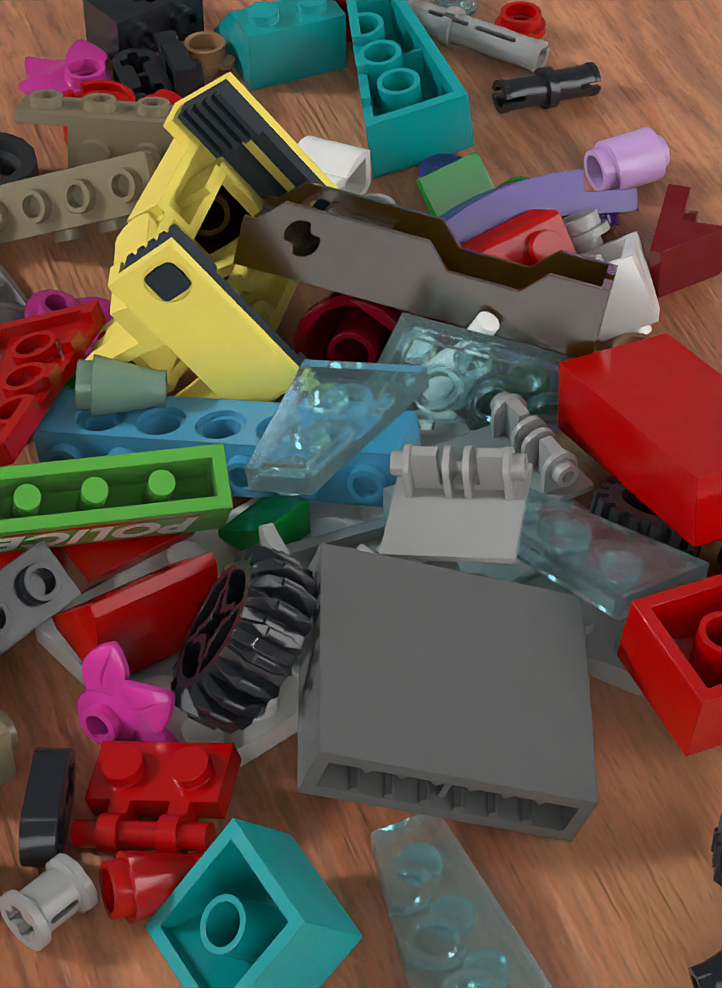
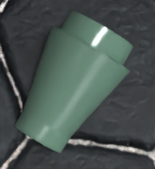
(117, 386)

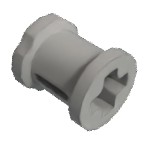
(48, 901)

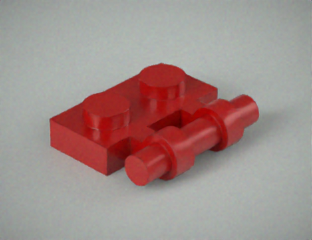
(161, 781)

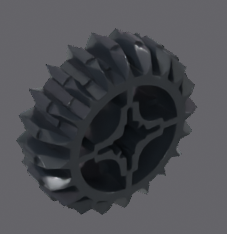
(244, 639)

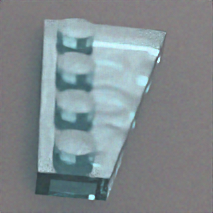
(470, 370)

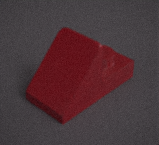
(682, 247)

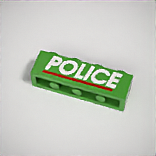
(114, 497)

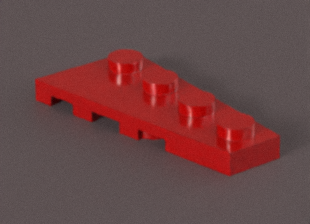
(35, 365)

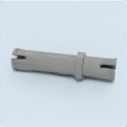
(456, 28)

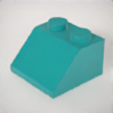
(285, 40)
(253, 916)

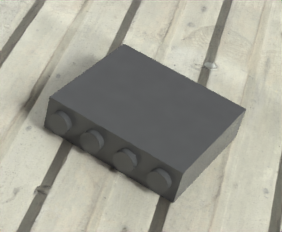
(446, 695)

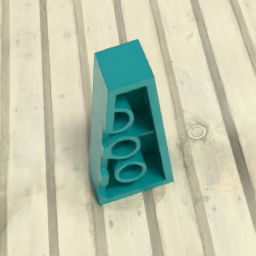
(406, 88)

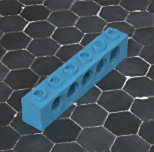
(209, 421)

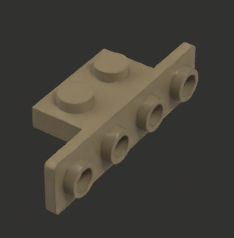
(100, 125)
(75, 198)

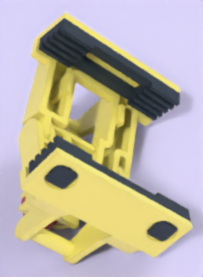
(165, 287)

